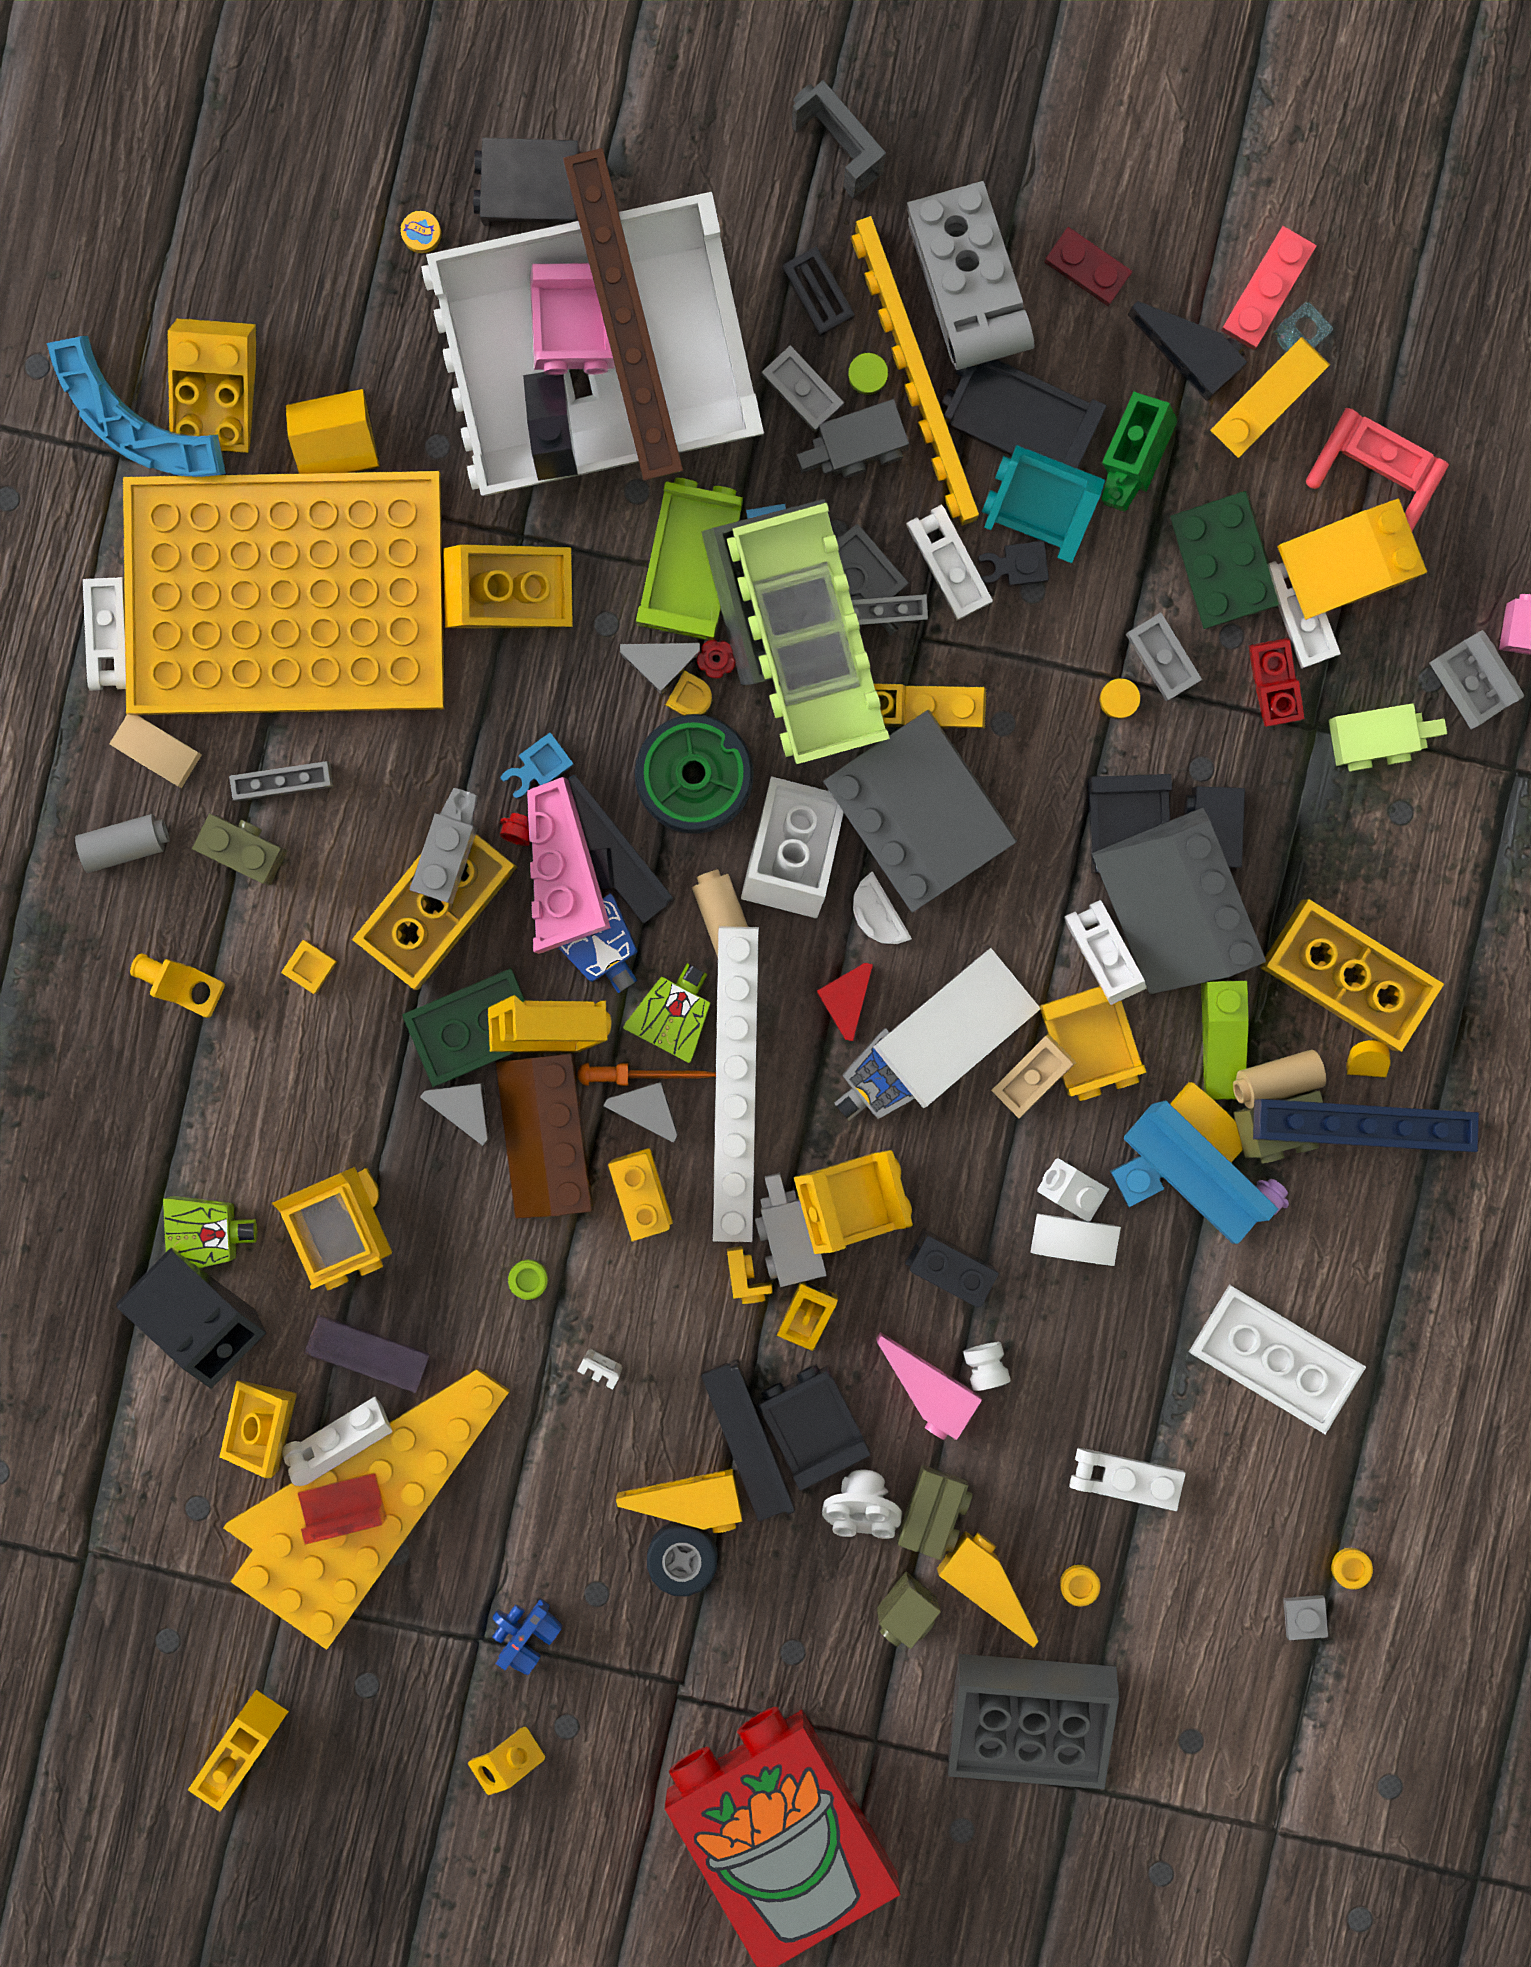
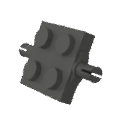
(869, 570)

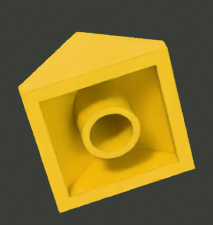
(332, 434)
(258, 1427)

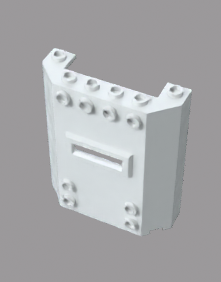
(688, 319)

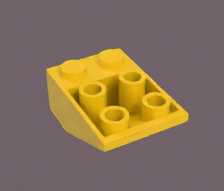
(212, 380)

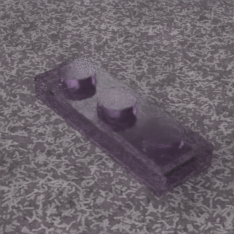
(367, 1353)

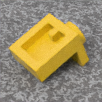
(740, 1270)

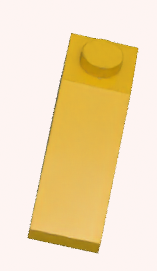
(1270, 397)
(694, 1501)
(981, 1578)
(238, 1750)

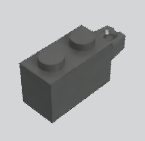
(856, 441)

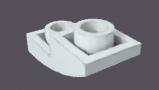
(1075, 1239)

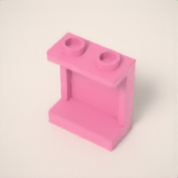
(567, 320)

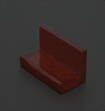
(341, 1508)

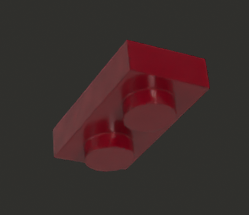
(1088, 266)

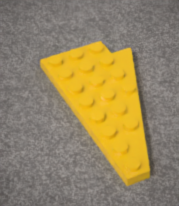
(326, 1580)

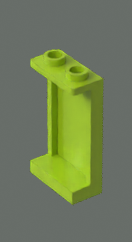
(679, 579)

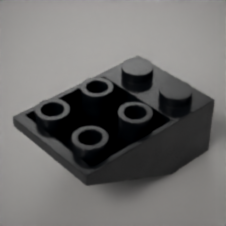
(192, 1317)

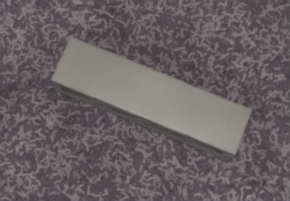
(891, 609)
(281, 781)

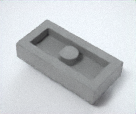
(802, 388)
(1163, 656)

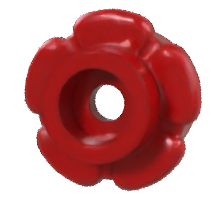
(716, 669)
(515, 829)

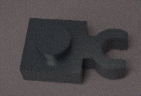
(1022, 564)

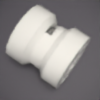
(986, 1364)

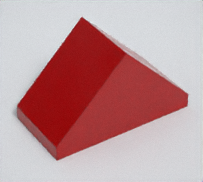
(845, 998)

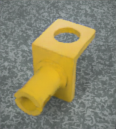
(175, 982)

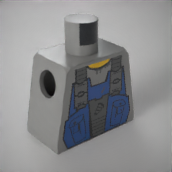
(872, 1085)

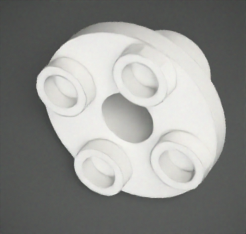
(862, 1507)

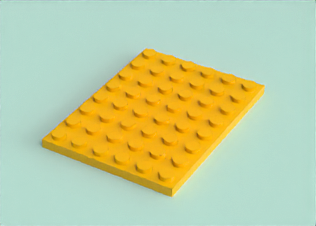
(283, 593)

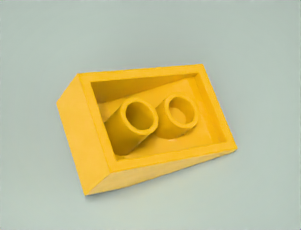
(1352, 559)
(507, 586)

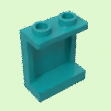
(1044, 500)

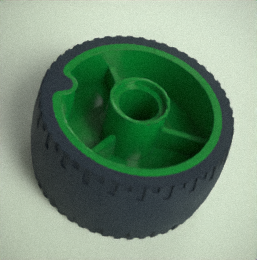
(700, 805)

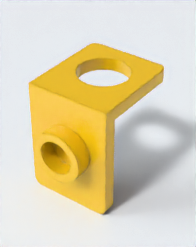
(508, 1761)

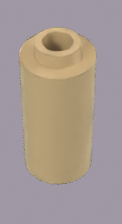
(718, 903)
(1280, 1078)

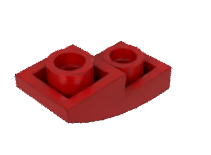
(1276, 682)

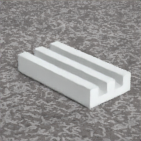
(601, 1367)

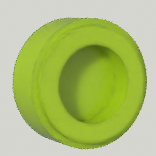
(868, 373)
(528, 1279)

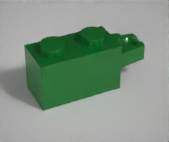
(1136, 449)

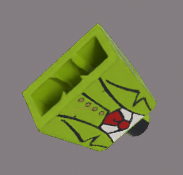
(672, 1014)
(205, 1230)

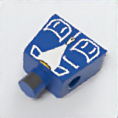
(606, 950)

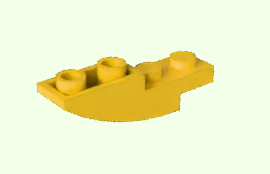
(949, 705)

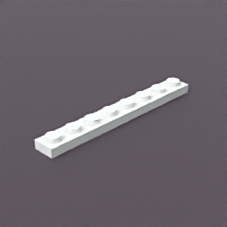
(735, 1083)

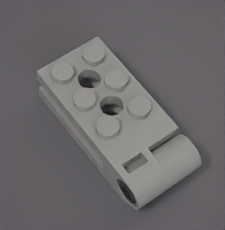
(969, 276)

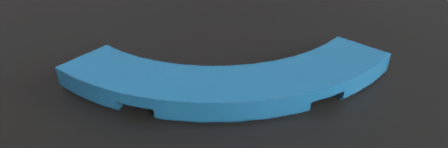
(121, 426)

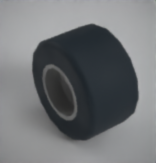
(679, 1571)

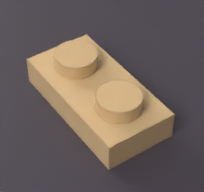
(1033, 1076)

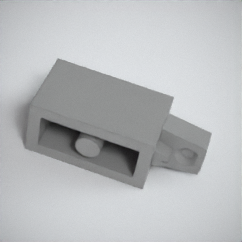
(446, 848)
(787, 1235)

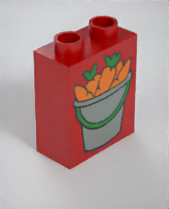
(779, 1837)

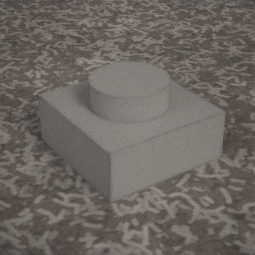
(1305, 1617)

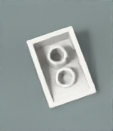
(793, 848)

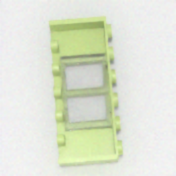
(808, 633)

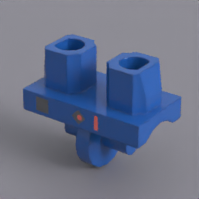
(516, 1652)

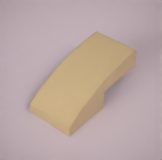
(155, 749)

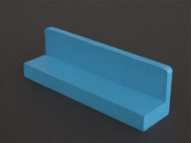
(1199, 1171)

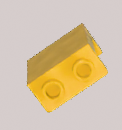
(1097, 1039)
(640, 1194)
(853, 1201)

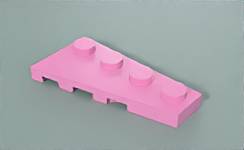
(565, 883)

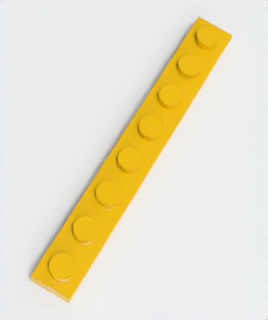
(908, 356)

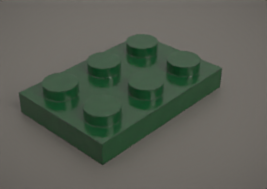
(1225, 560)
(455, 1029)

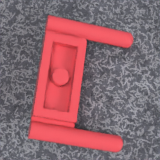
(1385, 454)

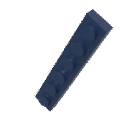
(1365, 1125)

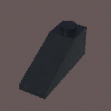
(1195, 350)
(549, 426)

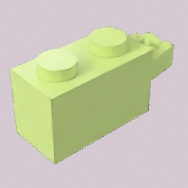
(1381, 734)

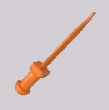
(621, 1074)

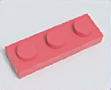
(1268, 288)

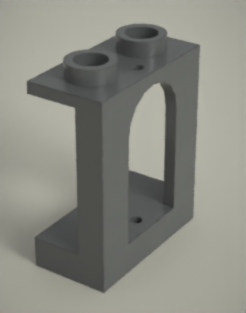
(846, 129)

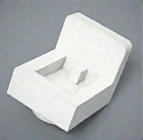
(1072, 1189)

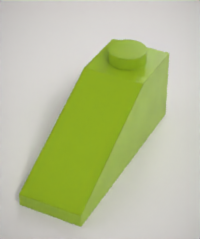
(1224, 1035)

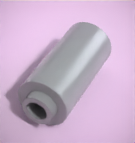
(121, 842)

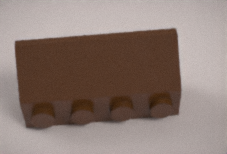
(544, 1136)

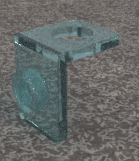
(1289, 334)

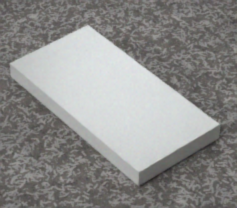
(956, 1028)
(1277, 1359)

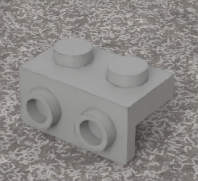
(1477, 679)

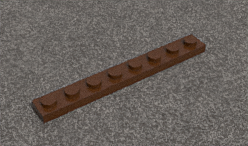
(622, 313)

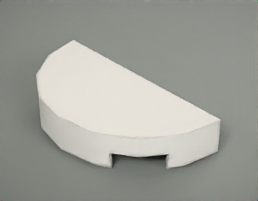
(876, 914)

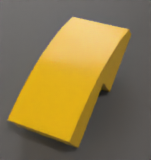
(1209, 1120)

